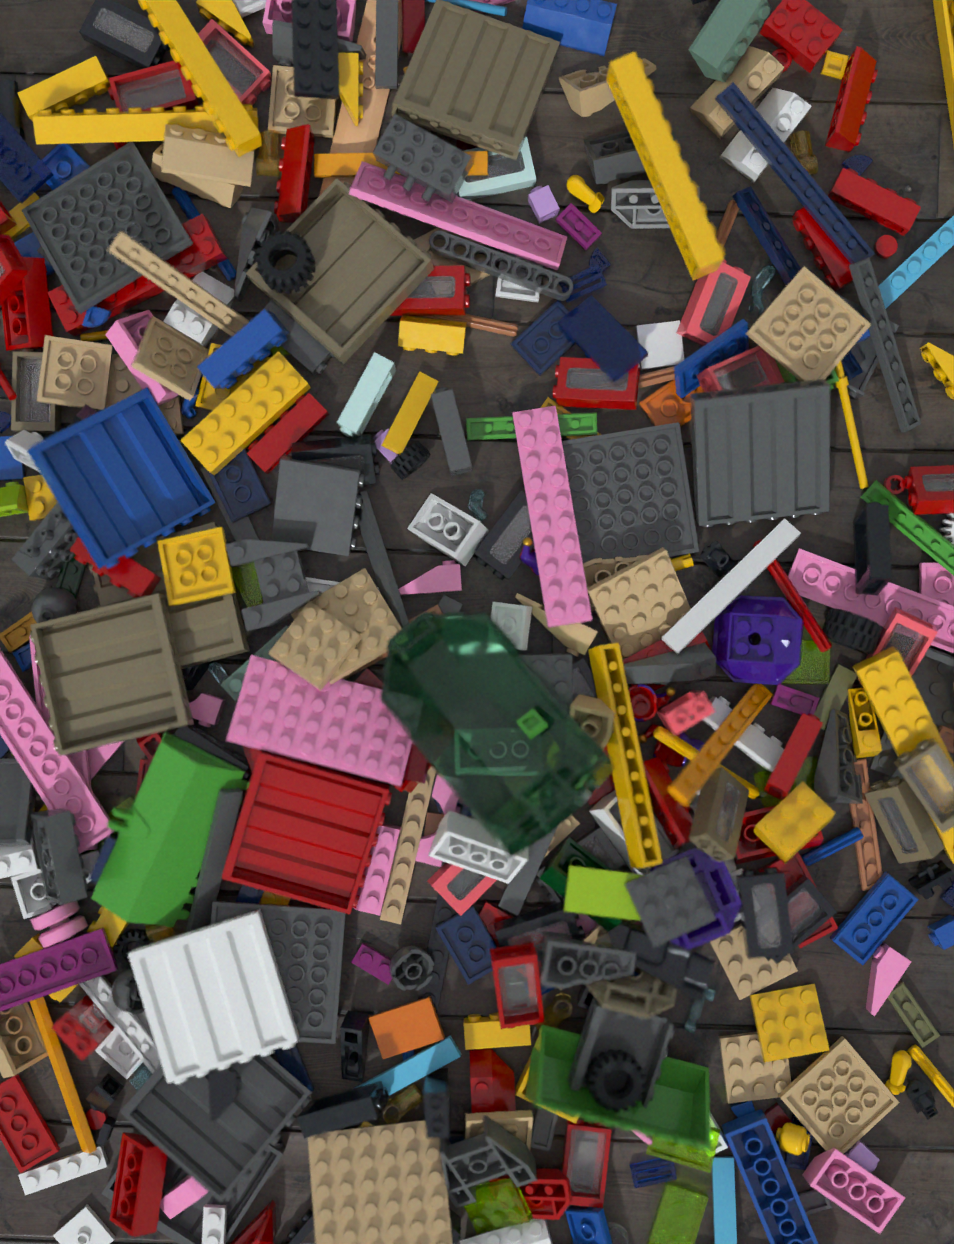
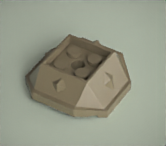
(636, 996)

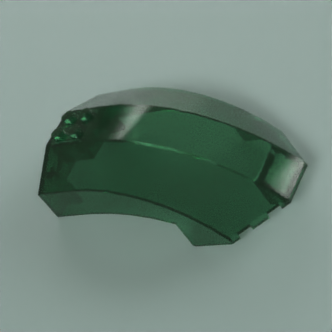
(458, 697)

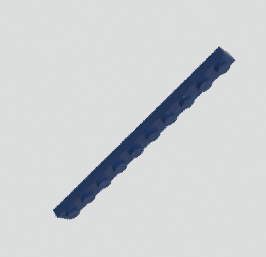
(793, 174)
(779, 253)

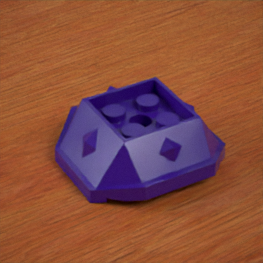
(779, 646)
(720, 895)

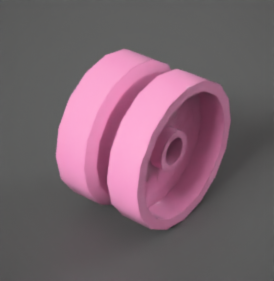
(59, 923)

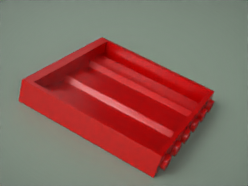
(306, 832)

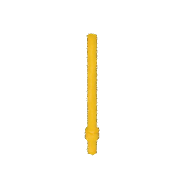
(850, 424)

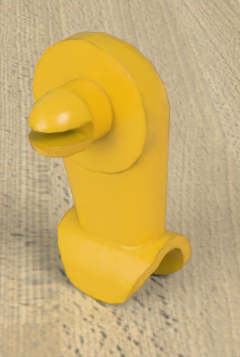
(579, 188)
(900, 1064)

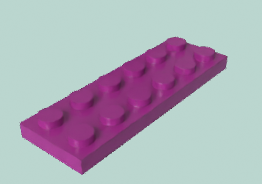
(55, 968)

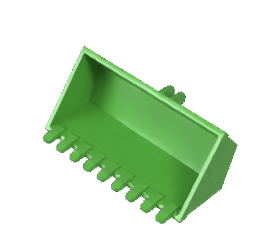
(164, 834)
(676, 1112)

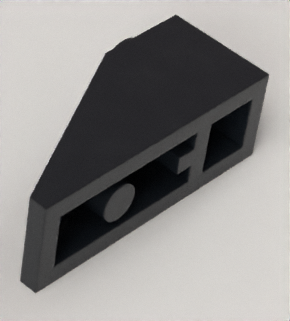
(354, 1044)

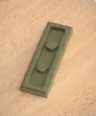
(834, 693)
(912, 1015)

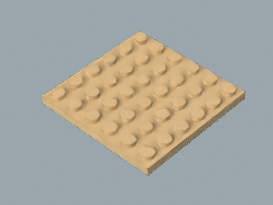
(379, 1186)

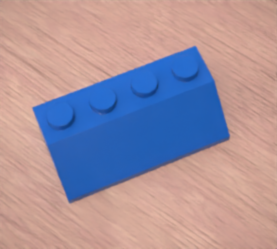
(573, 23)

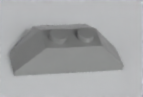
(638, 205)

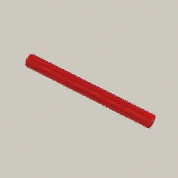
(798, 604)

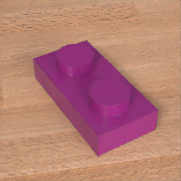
(578, 226)
(794, 700)
(373, 962)

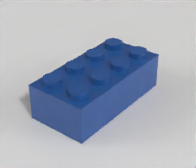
(244, 350)

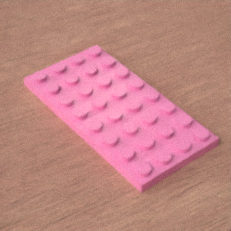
(329, 727)

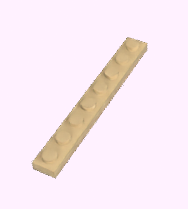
(177, 284)
(407, 850)

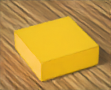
(834, 64)

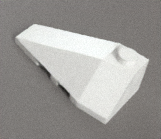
(31, 891)

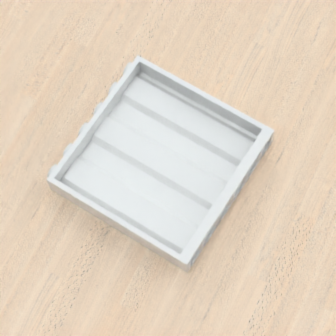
(214, 997)

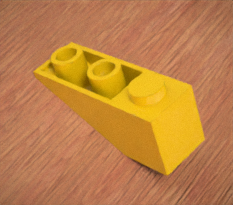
(226, 16)
(348, 84)
(942, 364)
(863, 724)

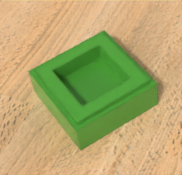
(531, 723)

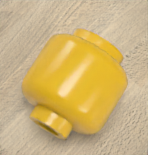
(793, 1138)

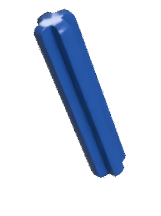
(832, 846)

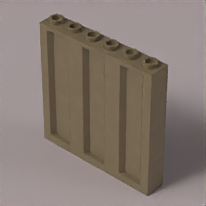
(475, 79)
(359, 273)
(201, 628)
(111, 674)

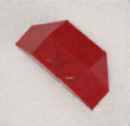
(491, 1082)
(546, 1196)
(260, 1229)

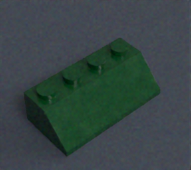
(556, 874)

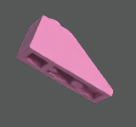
(439, 579)
(885, 973)
(181, 1196)

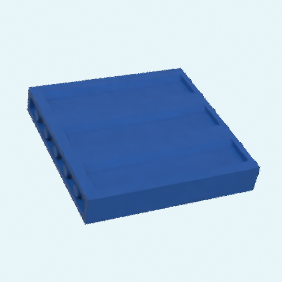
(122, 478)

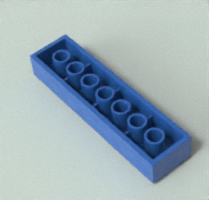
(768, 1180)

